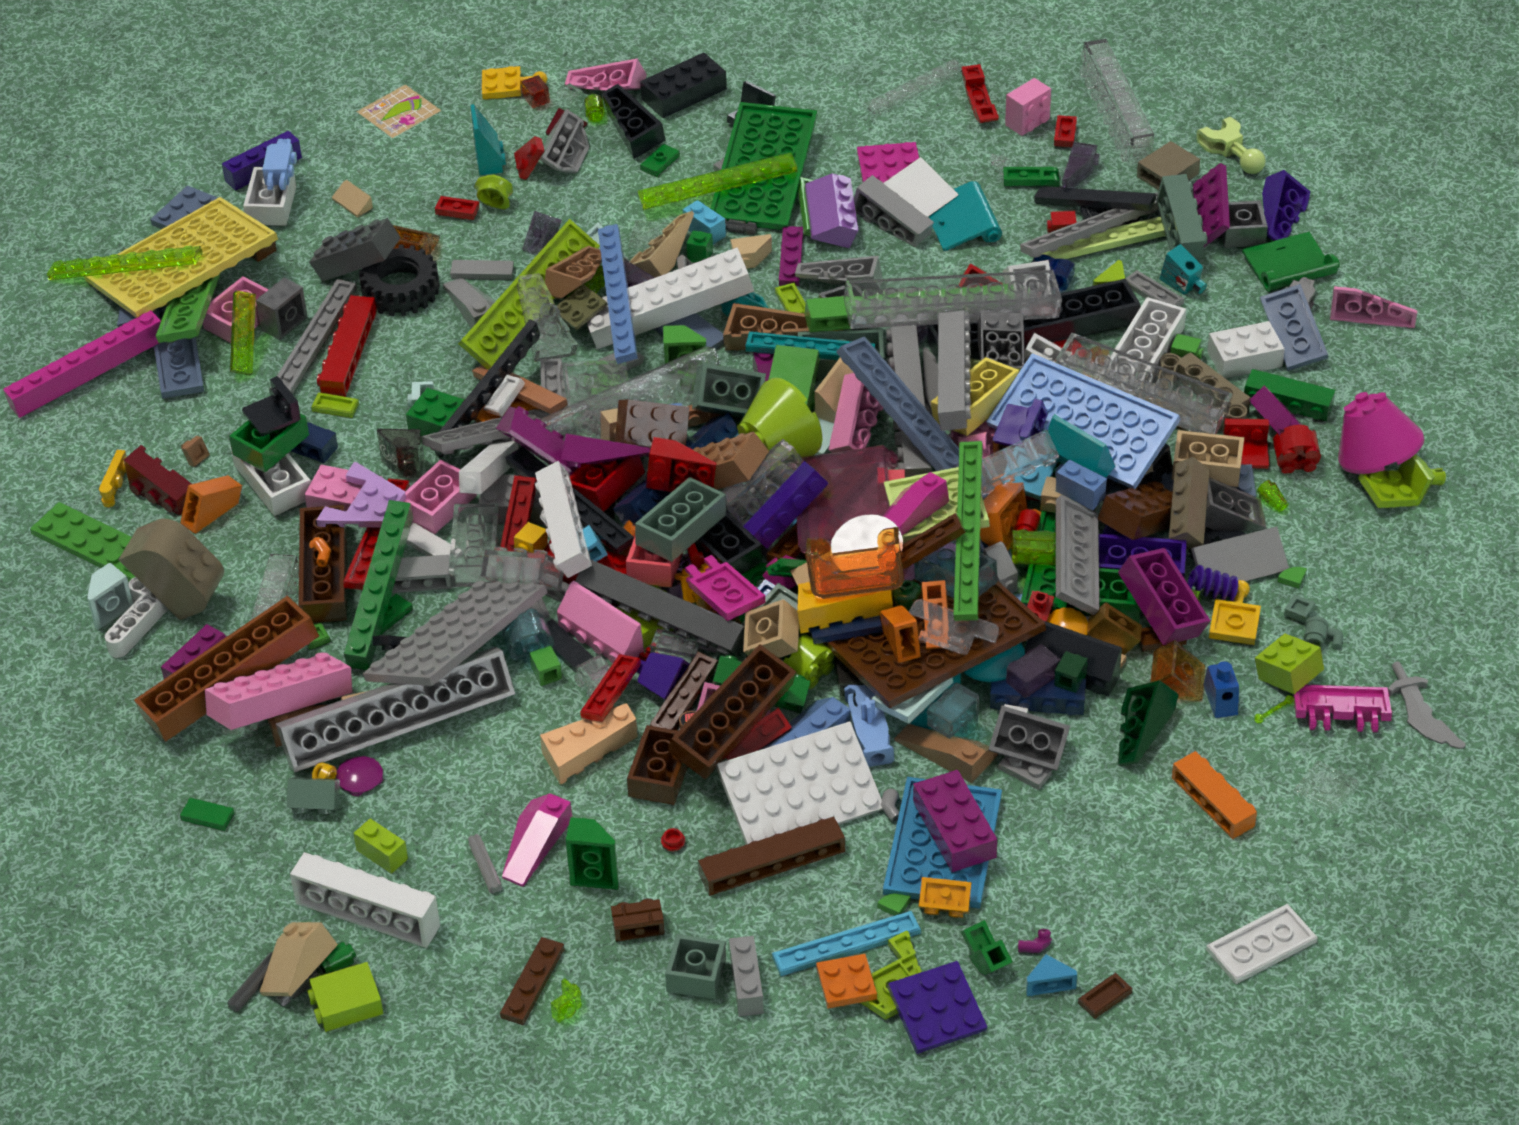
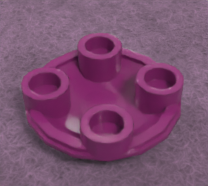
(359, 775)

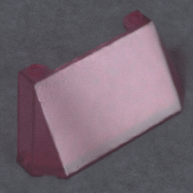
(853, 490)

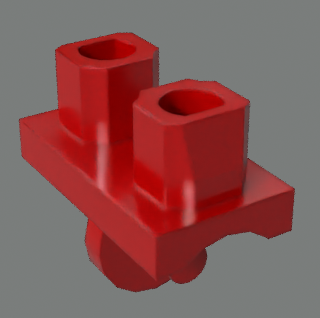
(1041, 604)

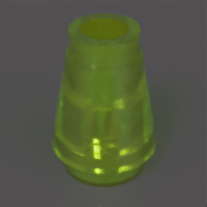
(1271, 494)

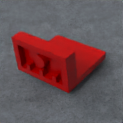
(1255, 440)

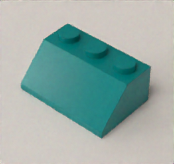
(1080, 447)

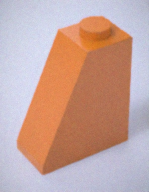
(209, 501)
(901, 633)

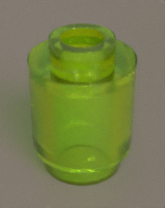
(594, 108)

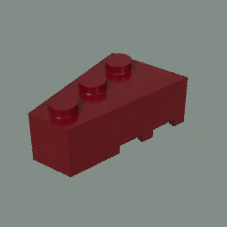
(155, 482)

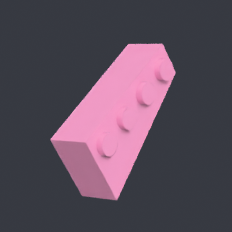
(854, 416)

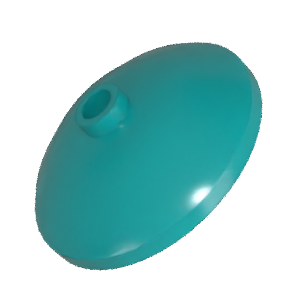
(996, 667)

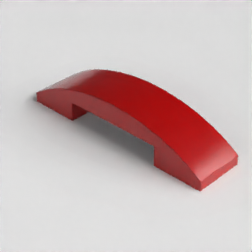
(977, 94)

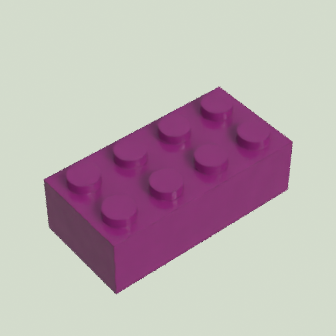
(1164, 596)
(955, 820)

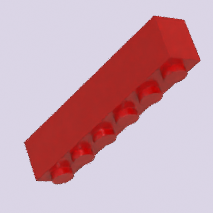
(347, 345)

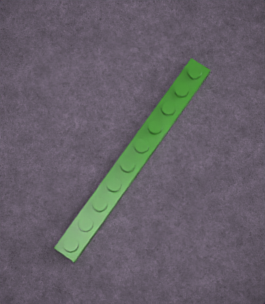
(968, 545)

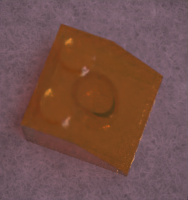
(1179, 671)

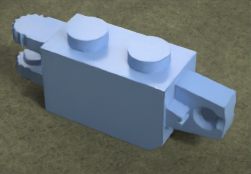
(278, 164)

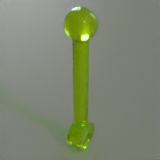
(1258, 718)

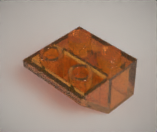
(416, 238)

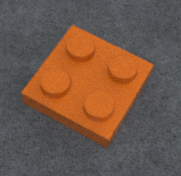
(846, 981)

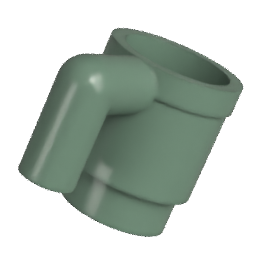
(1316, 631)

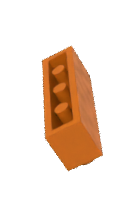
(1214, 794)

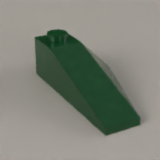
(1146, 713)

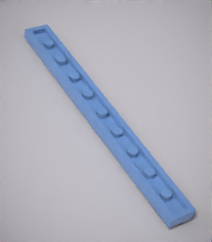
(617, 294)

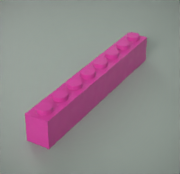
(83, 364)

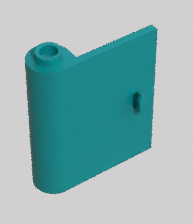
(965, 218)

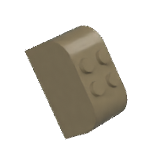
(173, 566)

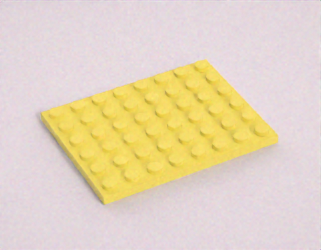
(220, 231)

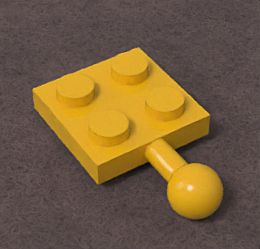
(504, 82)
(1235, 619)

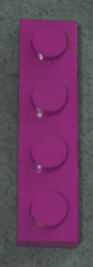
(790, 255)

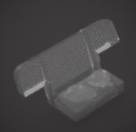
(948, 633)

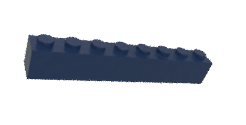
(644, 499)

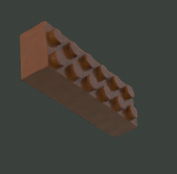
(322, 587)
(732, 711)

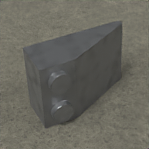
(1232, 509)

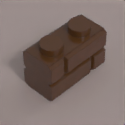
(637, 919)

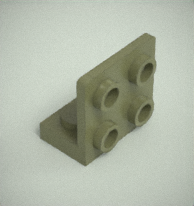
(581, 307)

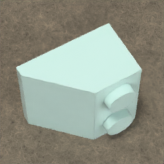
(108, 595)

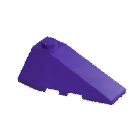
(1282, 203)

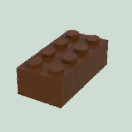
(1138, 510)

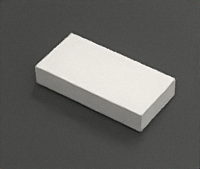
(504, 395)

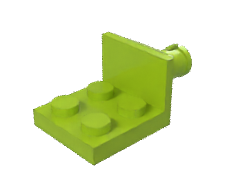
(1402, 486)

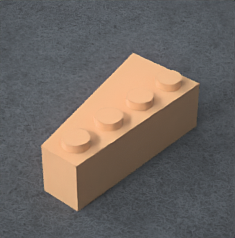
(587, 741)

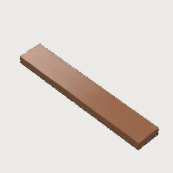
(532, 393)

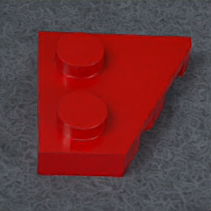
(528, 156)

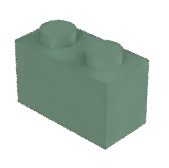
(313, 794)

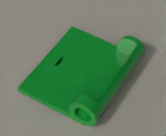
(1289, 260)

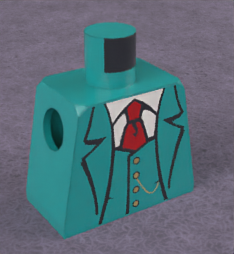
(1182, 271)

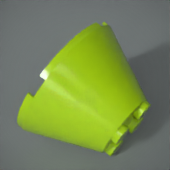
(782, 414)

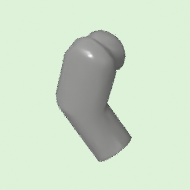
(888, 804)

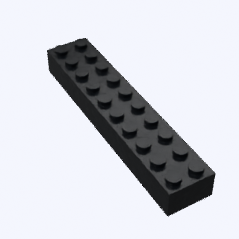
(1081, 313)

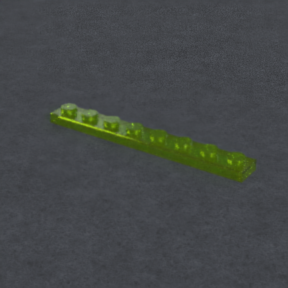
(717, 181)
(124, 263)

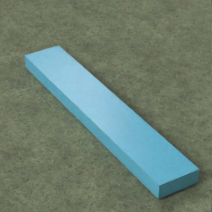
(844, 943)

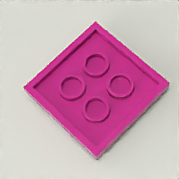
(886, 159)

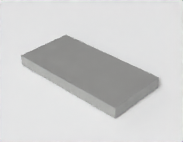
(1245, 555)

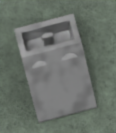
(1002, 338)

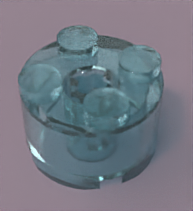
(527, 635)

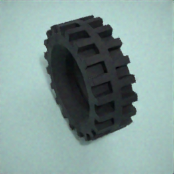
(404, 296)

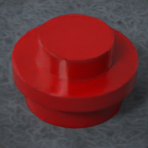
(673, 840)

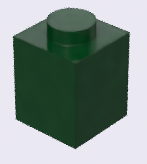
(1070, 672)

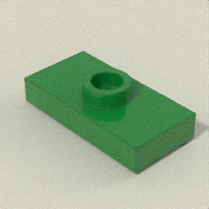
(659, 160)
(396, 610)

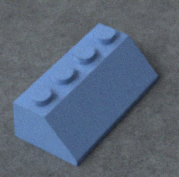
(817, 717)

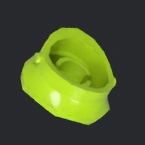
(494, 191)

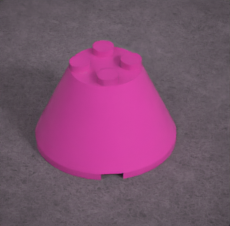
(1376, 435)

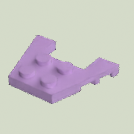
(370, 503)

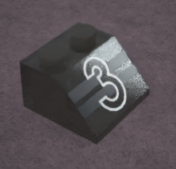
(402, 451)

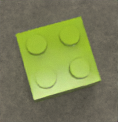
(1289, 663)

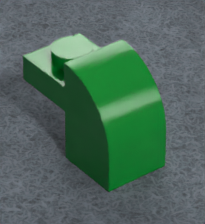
(985, 952)

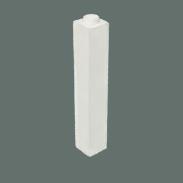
(486, 467)

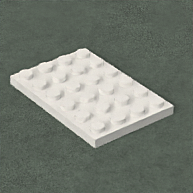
(800, 783)

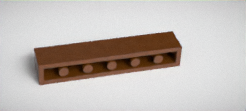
(771, 856)

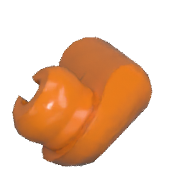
(323, 549)

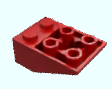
(674, 463)

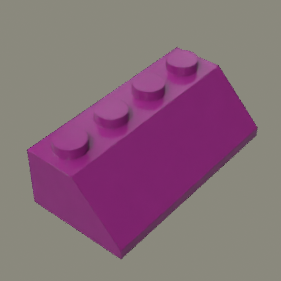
(534, 436)

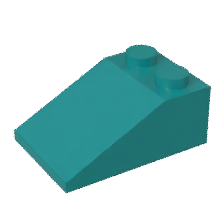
(487, 146)

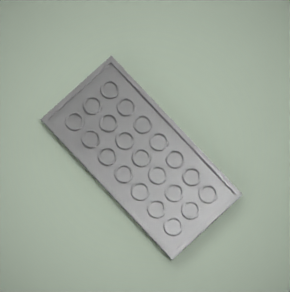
(454, 633)

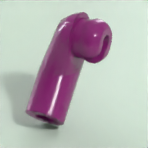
(1037, 945)

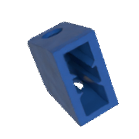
(1222, 681)

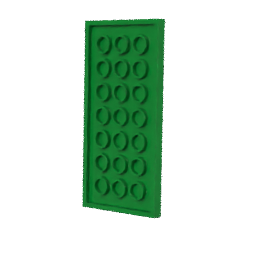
(757, 135)

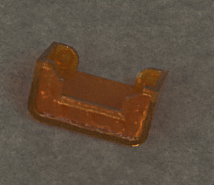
(855, 570)

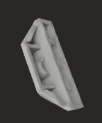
(566, 144)

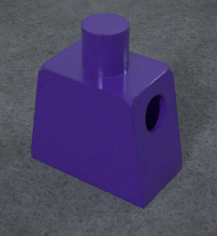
(661, 673)

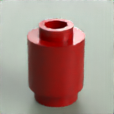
(1028, 520)

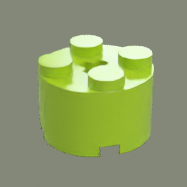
(811, 660)

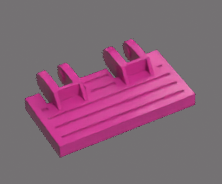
(1343, 704)

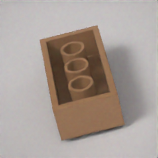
(735, 458)

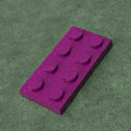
(1212, 202)

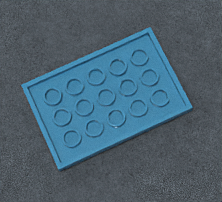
(917, 855)

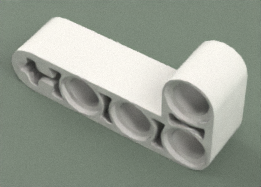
(135, 621)

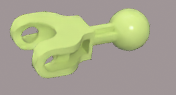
(1229, 142)

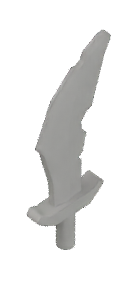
(1418, 711)

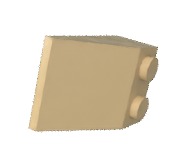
(296, 957)

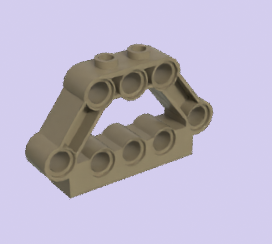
(1198, 370)

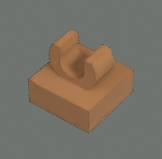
(195, 451)

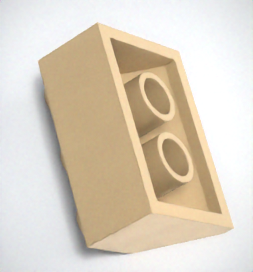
(829, 391)

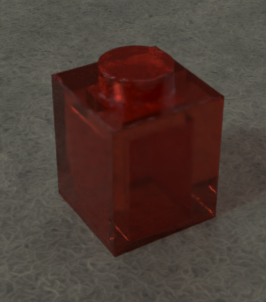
(535, 91)

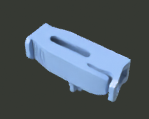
(869, 726)

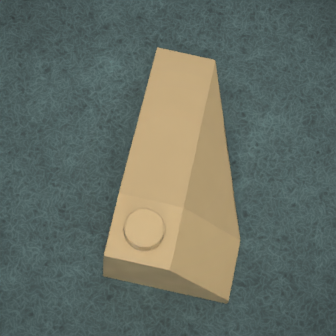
(665, 248)

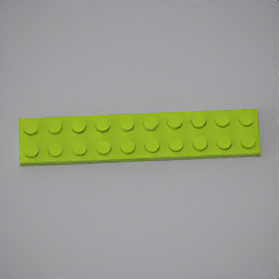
(505, 317)

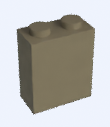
(1167, 161)

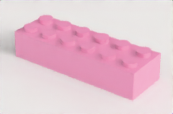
(278, 690)

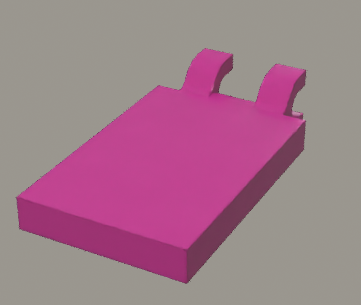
(724, 588)

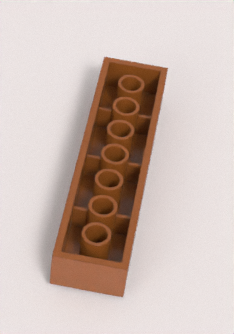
(251, 648)

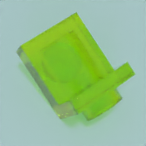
(567, 1003)

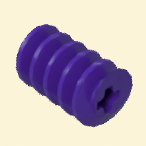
(1213, 582)

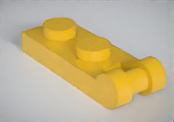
(113, 479)

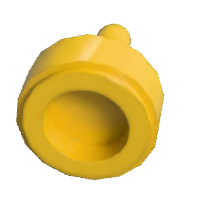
(327, 771)

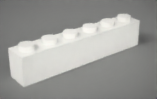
(562, 520)

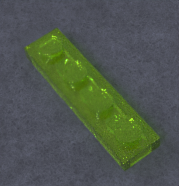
(242, 333)

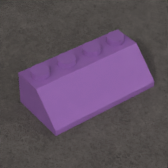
(832, 210)

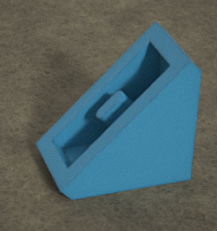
(1050, 977)

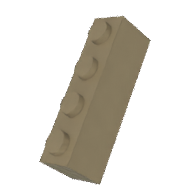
(1189, 502)

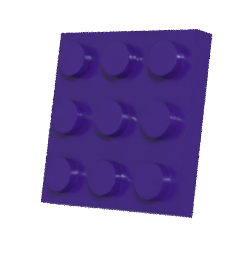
(937, 1007)

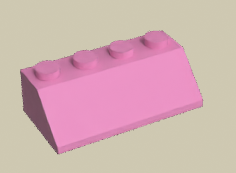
(599, 624)

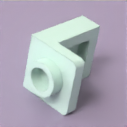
(417, 390)

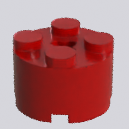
(1297, 449)

